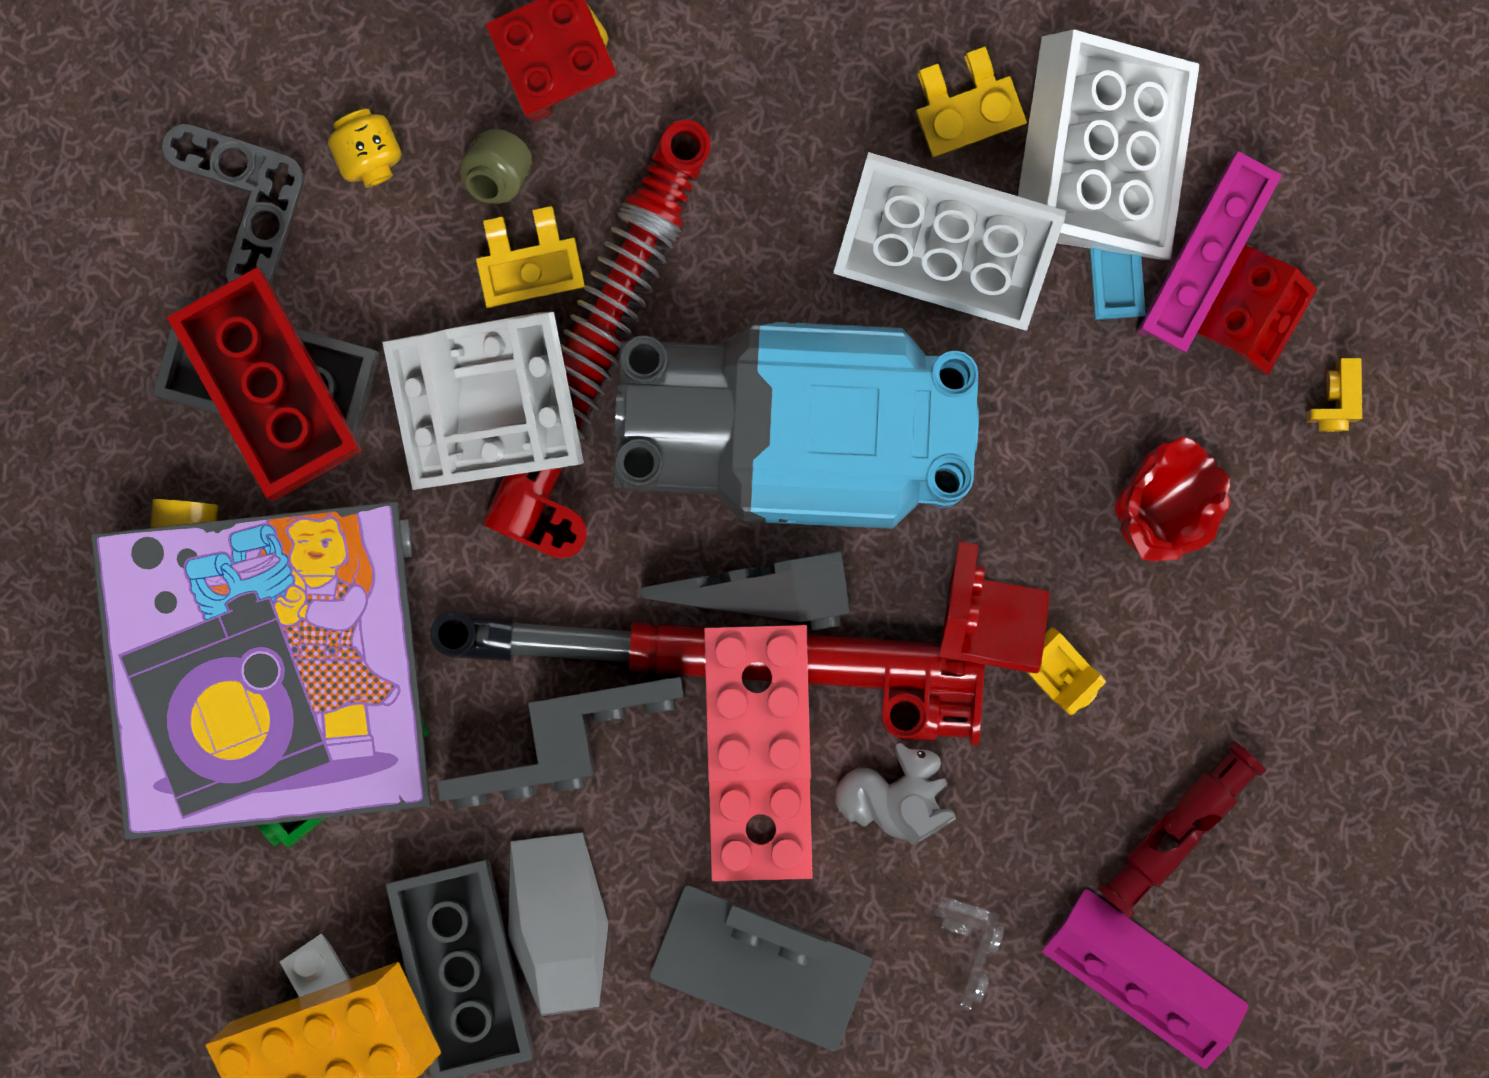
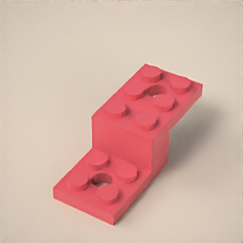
(758, 752)

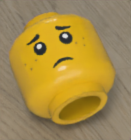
(364, 148)

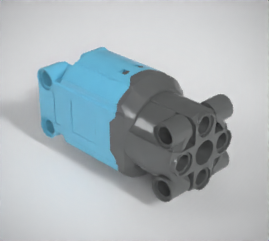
(797, 423)

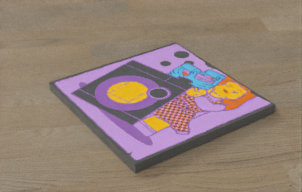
(261, 670)

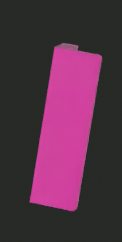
(1209, 252)
(1146, 979)

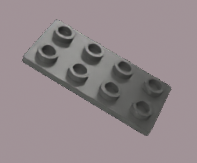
(761, 968)

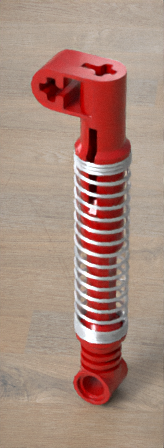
(594, 342)

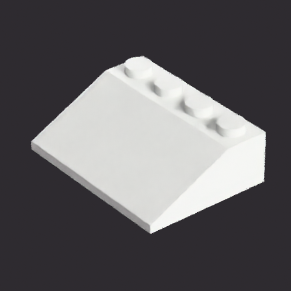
(1109, 141)
(949, 241)

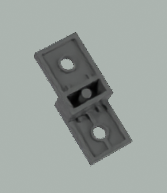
(561, 742)

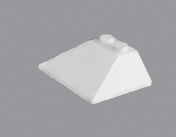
(483, 401)

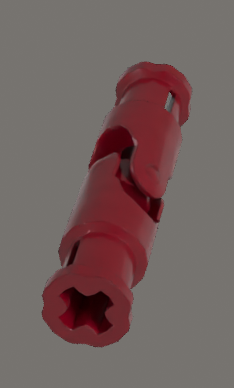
(1196, 813)

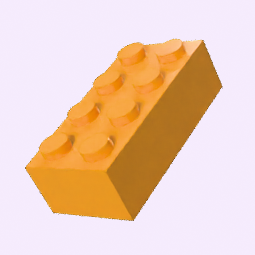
(341, 1031)

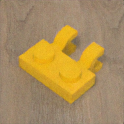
(970, 115)
(529, 271)

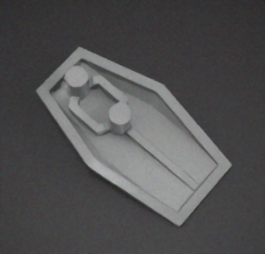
(557, 922)

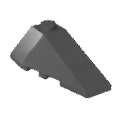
(786, 591)

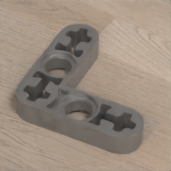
(253, 181)

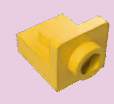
(1345, 388)

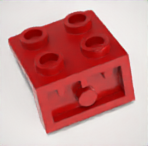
(550, 53)
(1258, 308)
(992, 619)

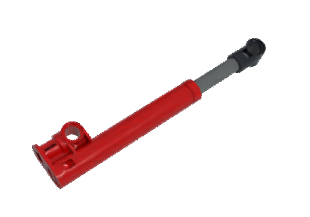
(899, 667)

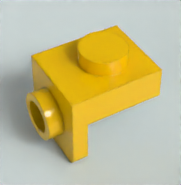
(1066, 674)

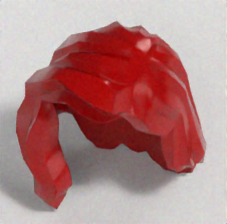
(1183, 494)

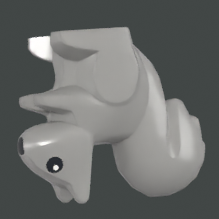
(902, 808)

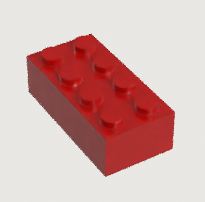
(264, 384)

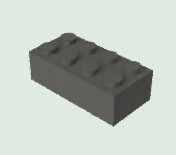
(345, 368)
(461, 968)

